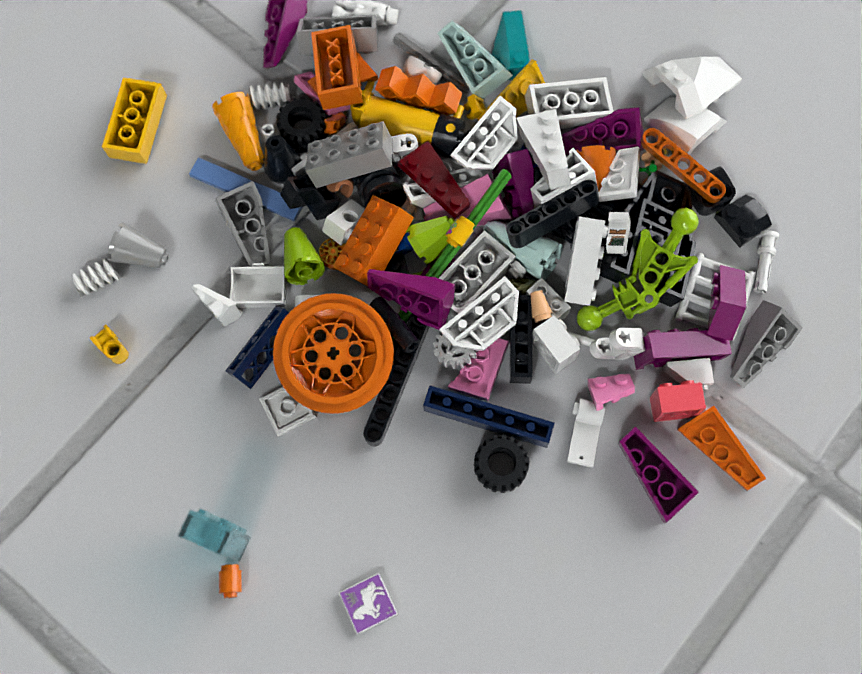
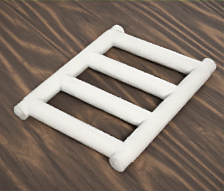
(695, 279)

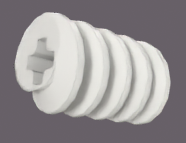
(269, 96)
(95, 277)

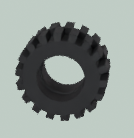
(297, 111)
(509, 447)

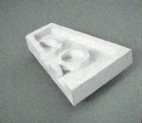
(623, 176)

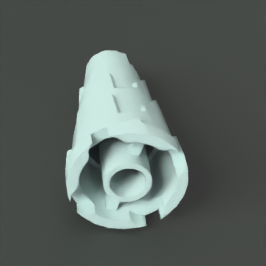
(535, 257)

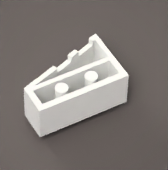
(578, 171)

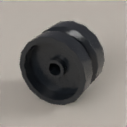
(382, 184)

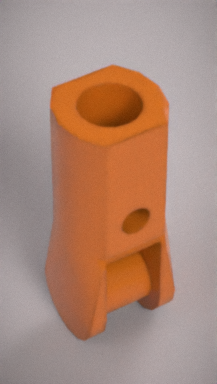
(334, 123)

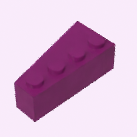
(658, 476)

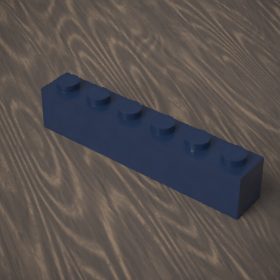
(488, 416)

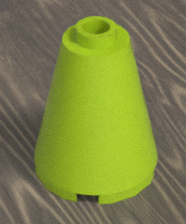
(300, 258)

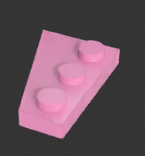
(480, 376)

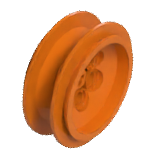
(297, 338)

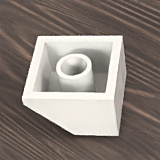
(555, 344)

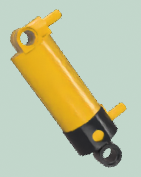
(440, 130)

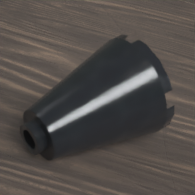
(279, 159)

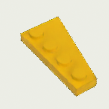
(517, 88)

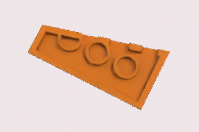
(719, 443)

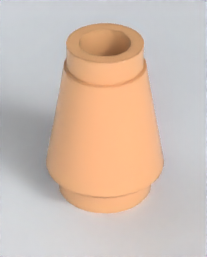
(540, 308)

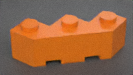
(418, 91)

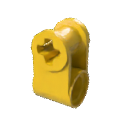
(108, 342)

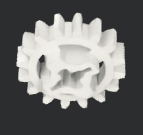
(454, 355)

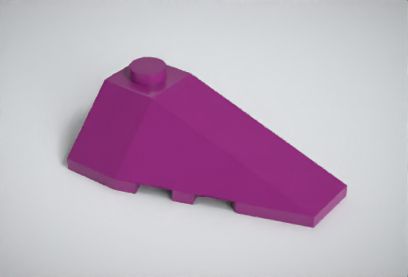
(421, 295)

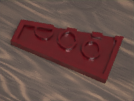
(433, 177)

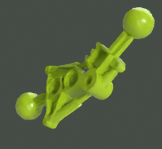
(627, 296)

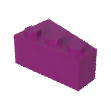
(727, 302)

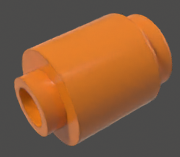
(230, 580)

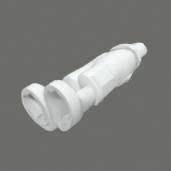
(383, 13)

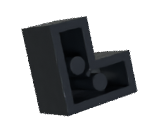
(301, 192)

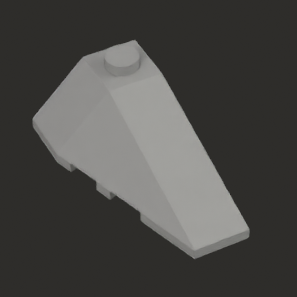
(245, 218)
(766, 335)

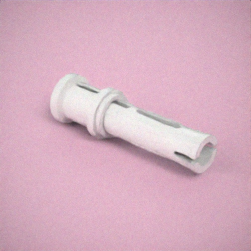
(766, 253)

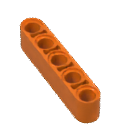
(693, 166)

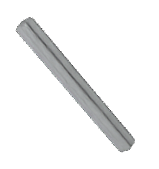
(430, 61)

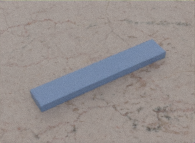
(227, 181)

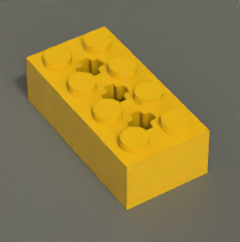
(134, 120)

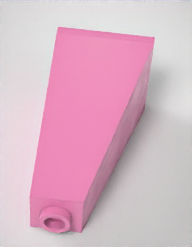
(474, 192)

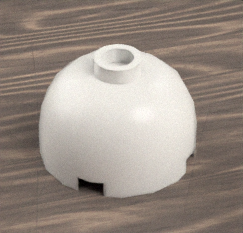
(414, 67)

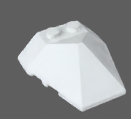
(694, 81)

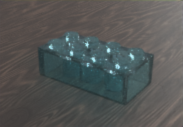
(215, 534)

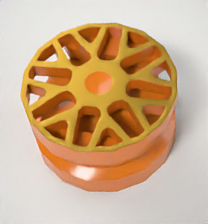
(330, 253)

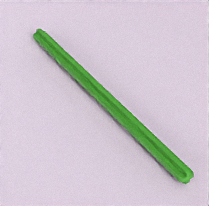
(475, 217)

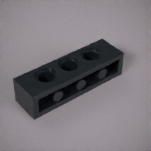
(521, 343)

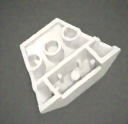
(683, 132)

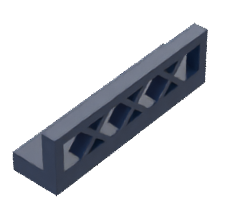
(255, 346)

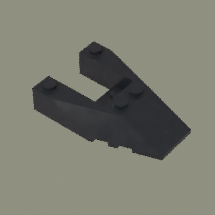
(653, 211)

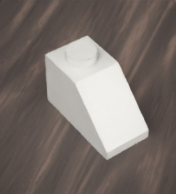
(697, 370)

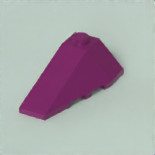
(283, 23)
(617, 130)
(519, 187)

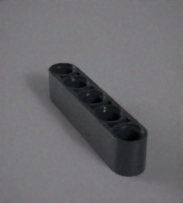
(552, 214)

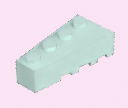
(473, 61)

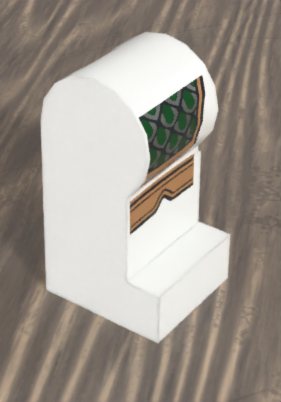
(618, 232)

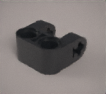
(697, 199)

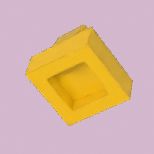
(476, 105)

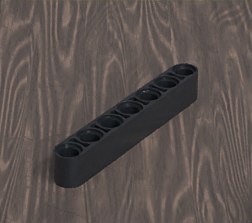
(394, 386)

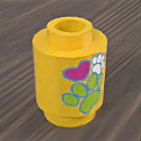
(459, 232)

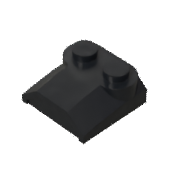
(743, 219)

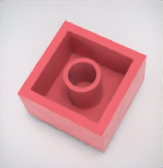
(677, 401)

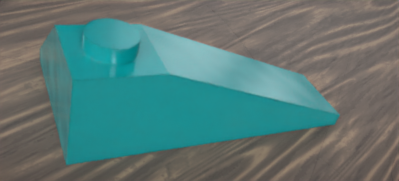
(511, 43)

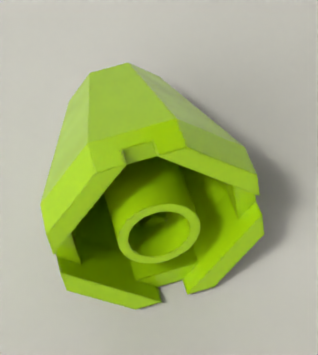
(429, 237)

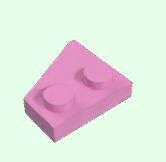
(610, 389)

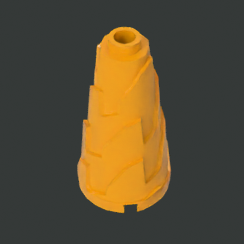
(239, 124)

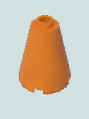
(599, 160)

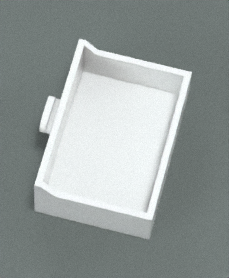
(258, 286)

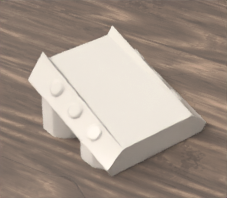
(222, 307)

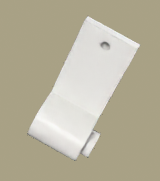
(585, 433)

